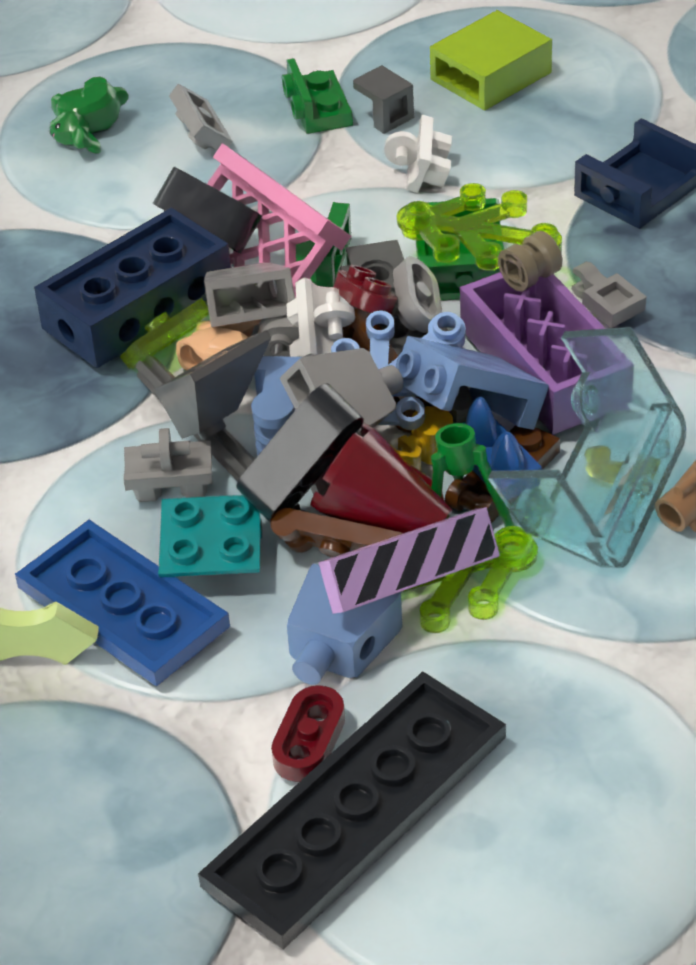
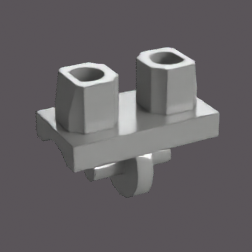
(168, 465)

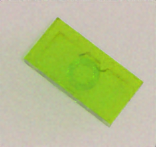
(164, 332)

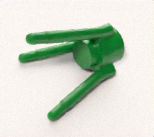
(457, 456)

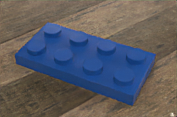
(141, 617)

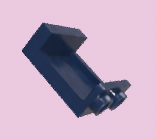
(641, 177)

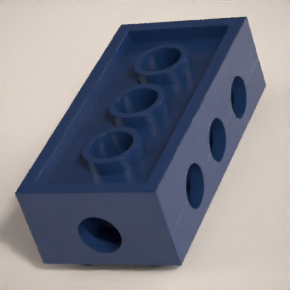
(122, 287)

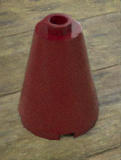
(378, 487)

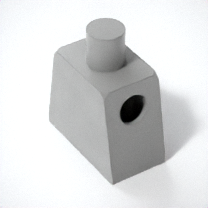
(247, 293)
(352, 376)

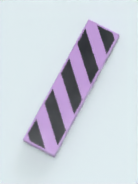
(408, 560)

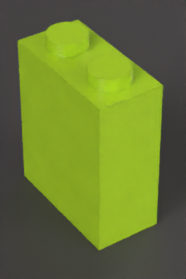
(490, 59)

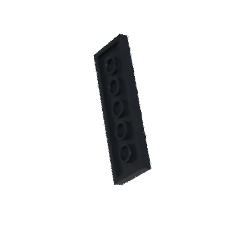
(351, 809)

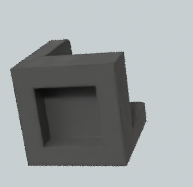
(390, 96)

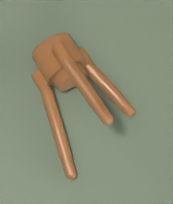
(678, 505)

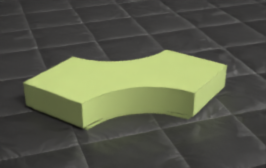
(46, 633)

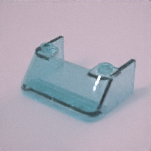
(618, 462)

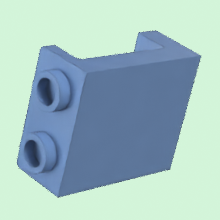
(439, 370)

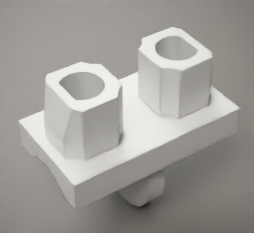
(423, 155)
(319, 318)

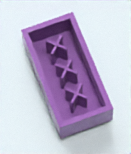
(528, 333)

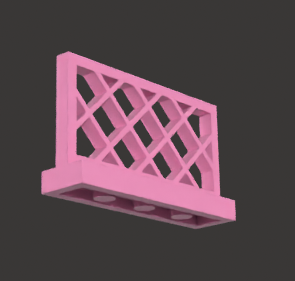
(285, 207)

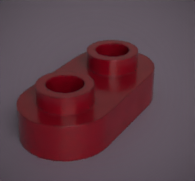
(364, 291)
(304, 736)

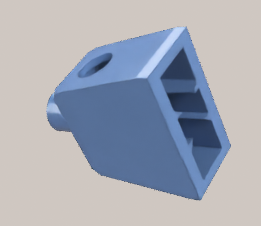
(337, 641)

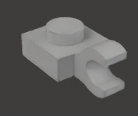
(608, 298)

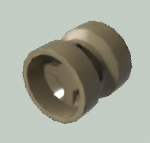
(527, 262)

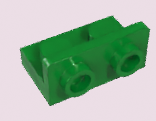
(316, 99)

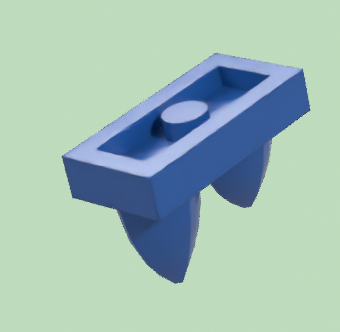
(502, 447)

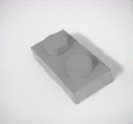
(200, 118)

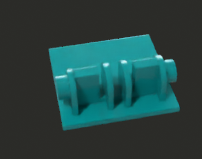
(209, 536)

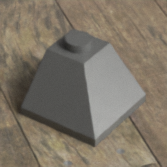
(212, 388)

